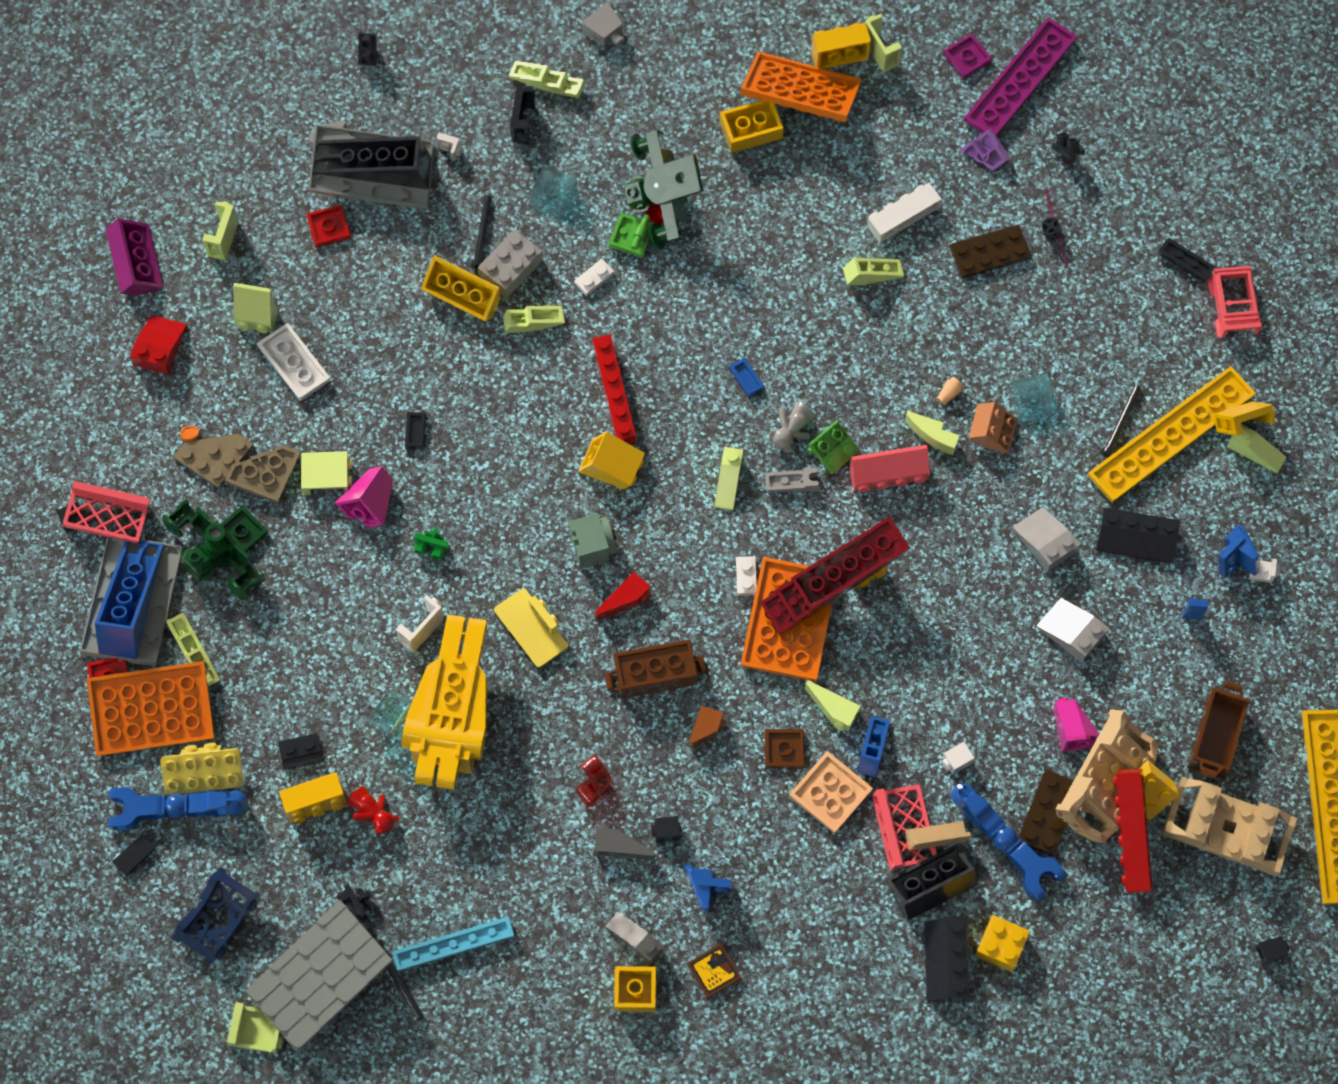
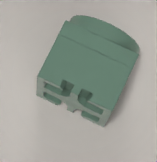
(592, 540)

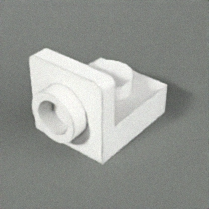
(450, 143)
(1267, 571)

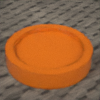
(189, 433)

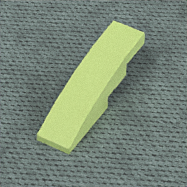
(545, 79)
(190, 645)

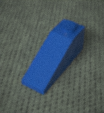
(873, 746)

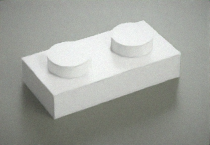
(594, 277)
(746, 576)

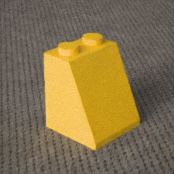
(612, 461)

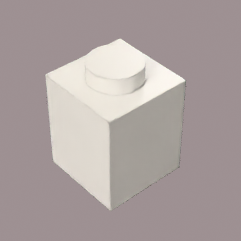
(957, 758)

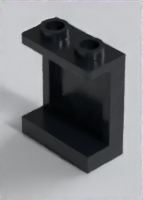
(520, 128)

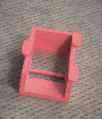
(1237, 320)

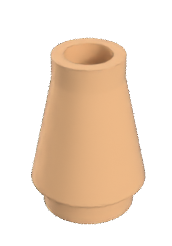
(950, 390)

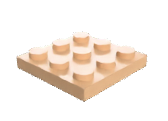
(830, 792)

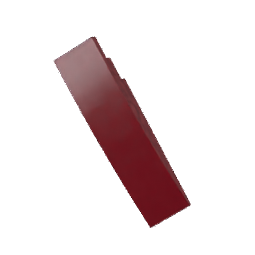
(834, 575)

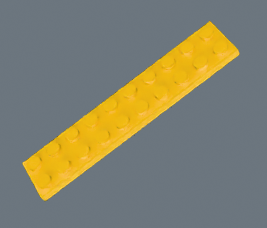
(1169, 435)
(1321, 748)

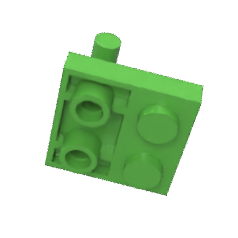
(631, 235)
(833, 447)

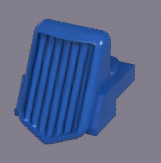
(1238, 551)
(704, 883)

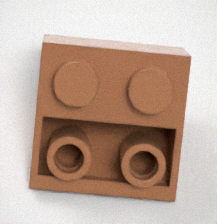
(993, 427)

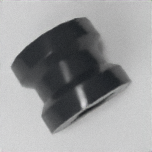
(1051, 224)

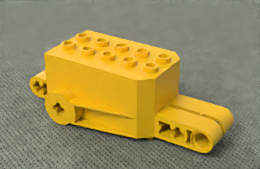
(450, 707)

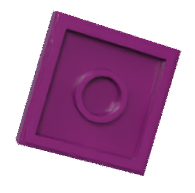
(967, 56)

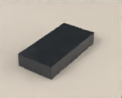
(415, 430)
(134, 855)

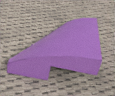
(987, 150)

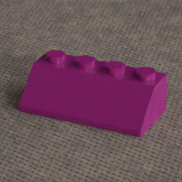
(134, 257)

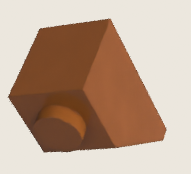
(706, 726)

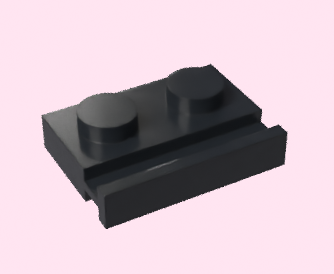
(300, 751)

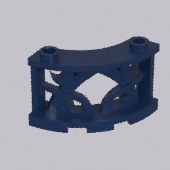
(216, 888)

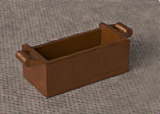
(655, 669)
(1218, 731)

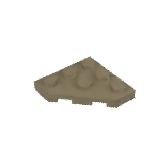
(213, 456)
(265, 473)

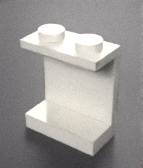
(414, 640)

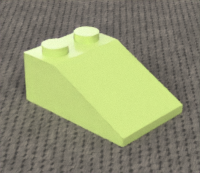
(254, 308)

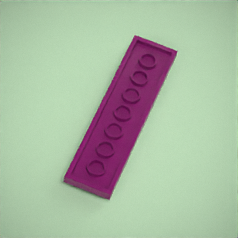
(1020, 77)

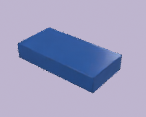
(746, 377)
(1195, 609)

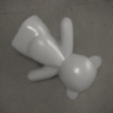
(799, 417)

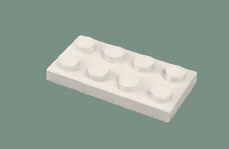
(293, 362)

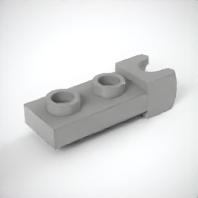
(791, 481)

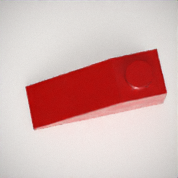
(626, 596)

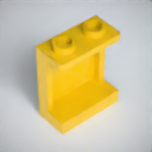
(1230, 420)

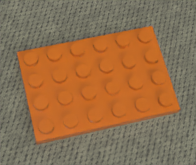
(801, 86)
(797, 650)
(150, 708)

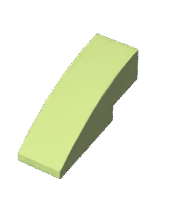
(533, 318)
(931, 432)

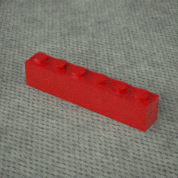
(614, 389)
(1134, 830)

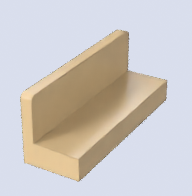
(936, 836)

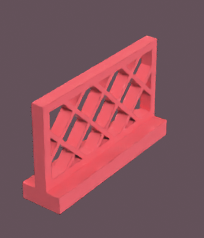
(106, 497)
(887, 825)

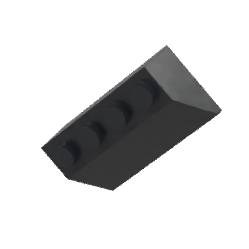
(1137, 535)
(932, 882)
(946, 960)

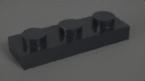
(1186, 260)

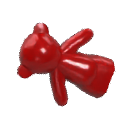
(371, 810)

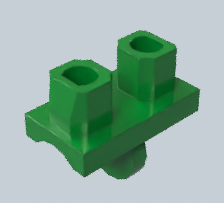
(433, 541)

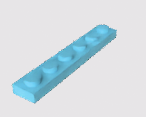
(453, 944)

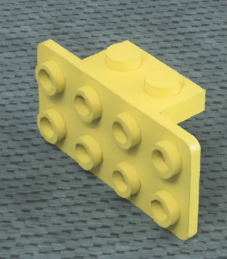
(532, 627)
(202, 769)

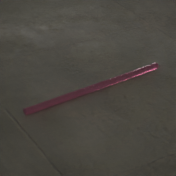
(1053, 215)

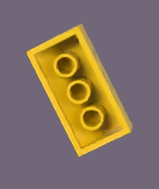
(461, 289)

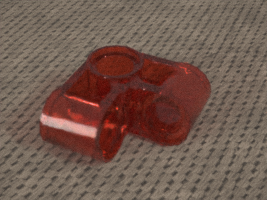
(590, 790)

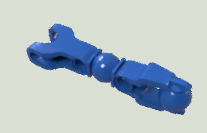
(175, 806)
(1006, 839)

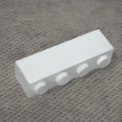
(903, 212)

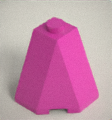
(368, 498)
(1073, 726)

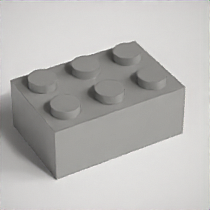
(510, 263)

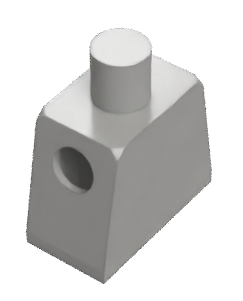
(604, 26)

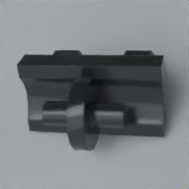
(367, 49)
(1067, 148)
(348, 895)

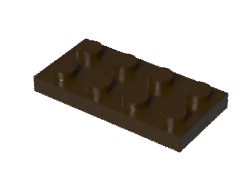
(990, 251)
(1042, 826)

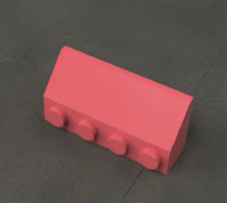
(890, 468)

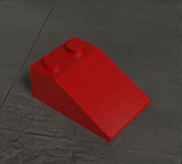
(158, 344)

